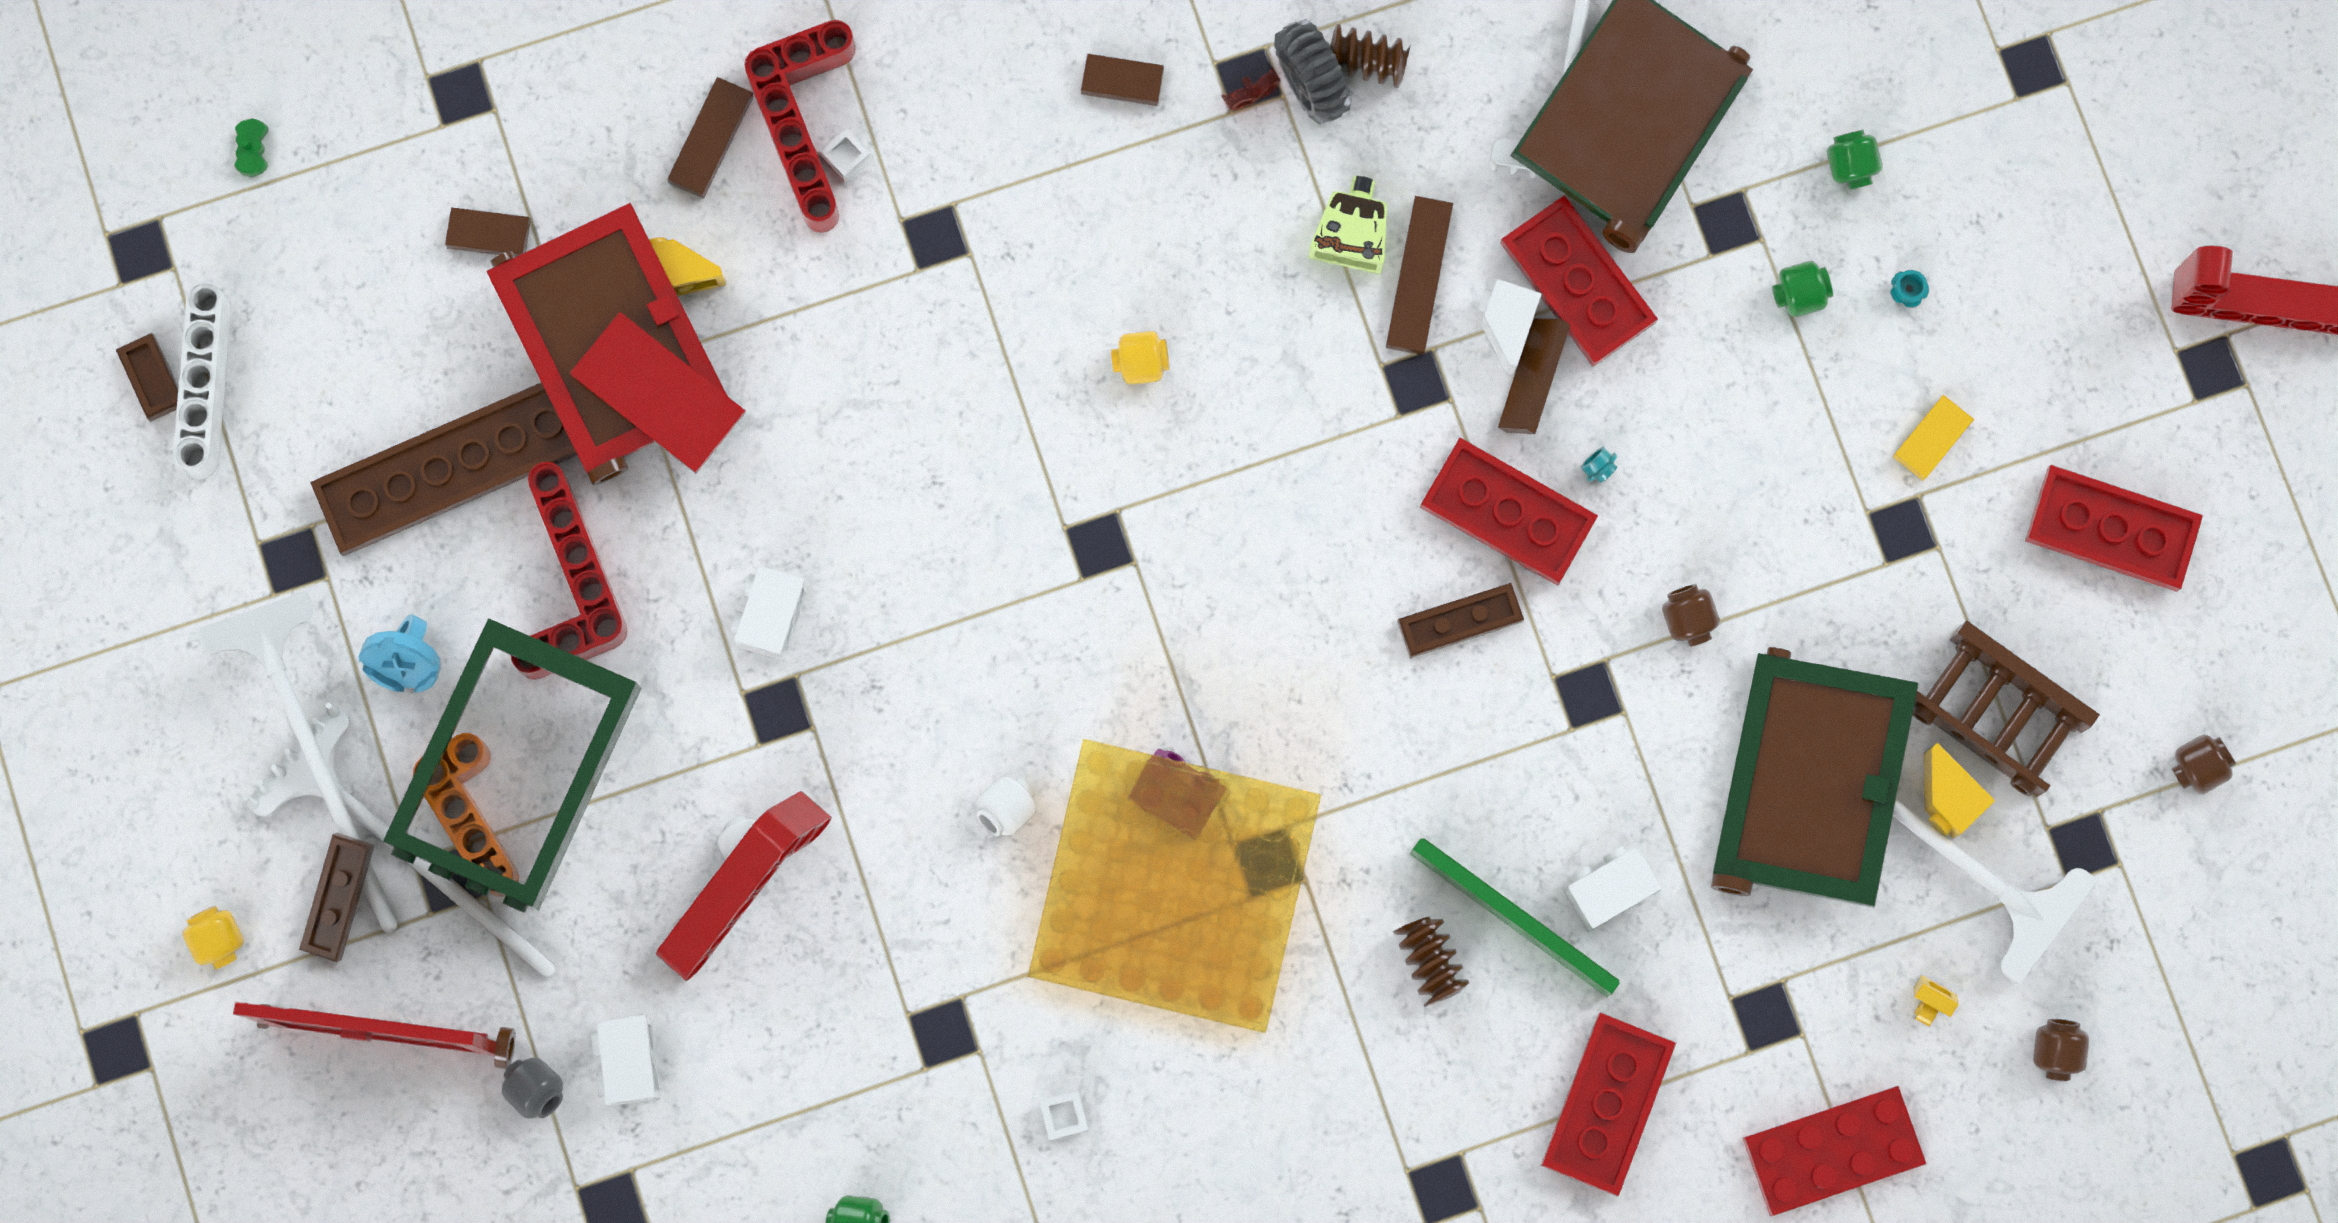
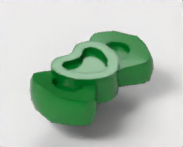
(250, 148)

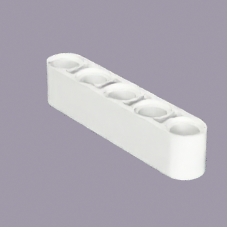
(194, 363)

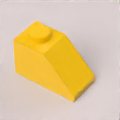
(686, 268)
(1951, 794)

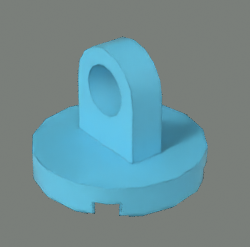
(401, 657)

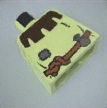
(1352, 229)

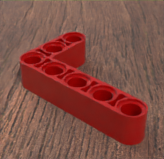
(790, 120)
(2210, 290)
(577, 575)
(739, 880)

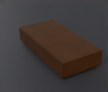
(1122, 79)
(487, 232)
(150, 376)

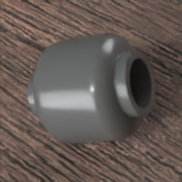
(532, 1088)

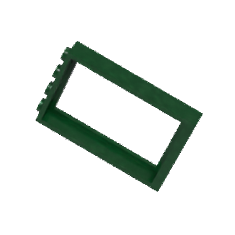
(559, 662)

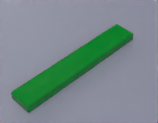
(1515, 917)

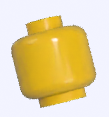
(1140, 357)
(213, 937)

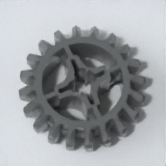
(1312, 71)

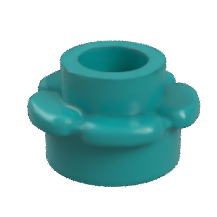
(1916, 281)
(1599, 465)

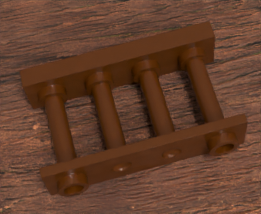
(2037, 693)

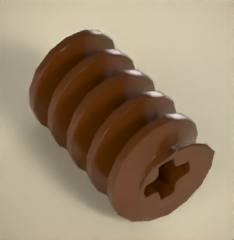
(1370, 56)
(1432, 959)

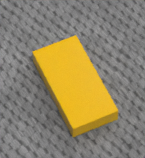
(1933, 437)

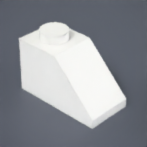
(1507, 320)

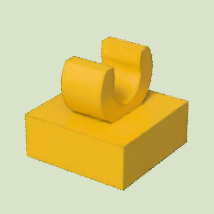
(1933, 999)

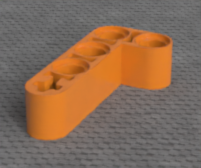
(472, 819)

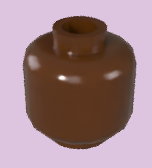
(1691, 614)
(2203, 764)
(2061, 1049)

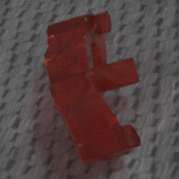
(1253, 92)

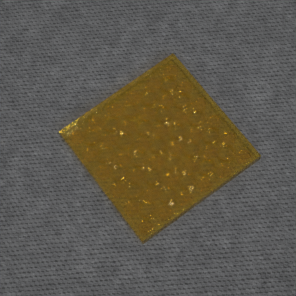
(1174, 885)

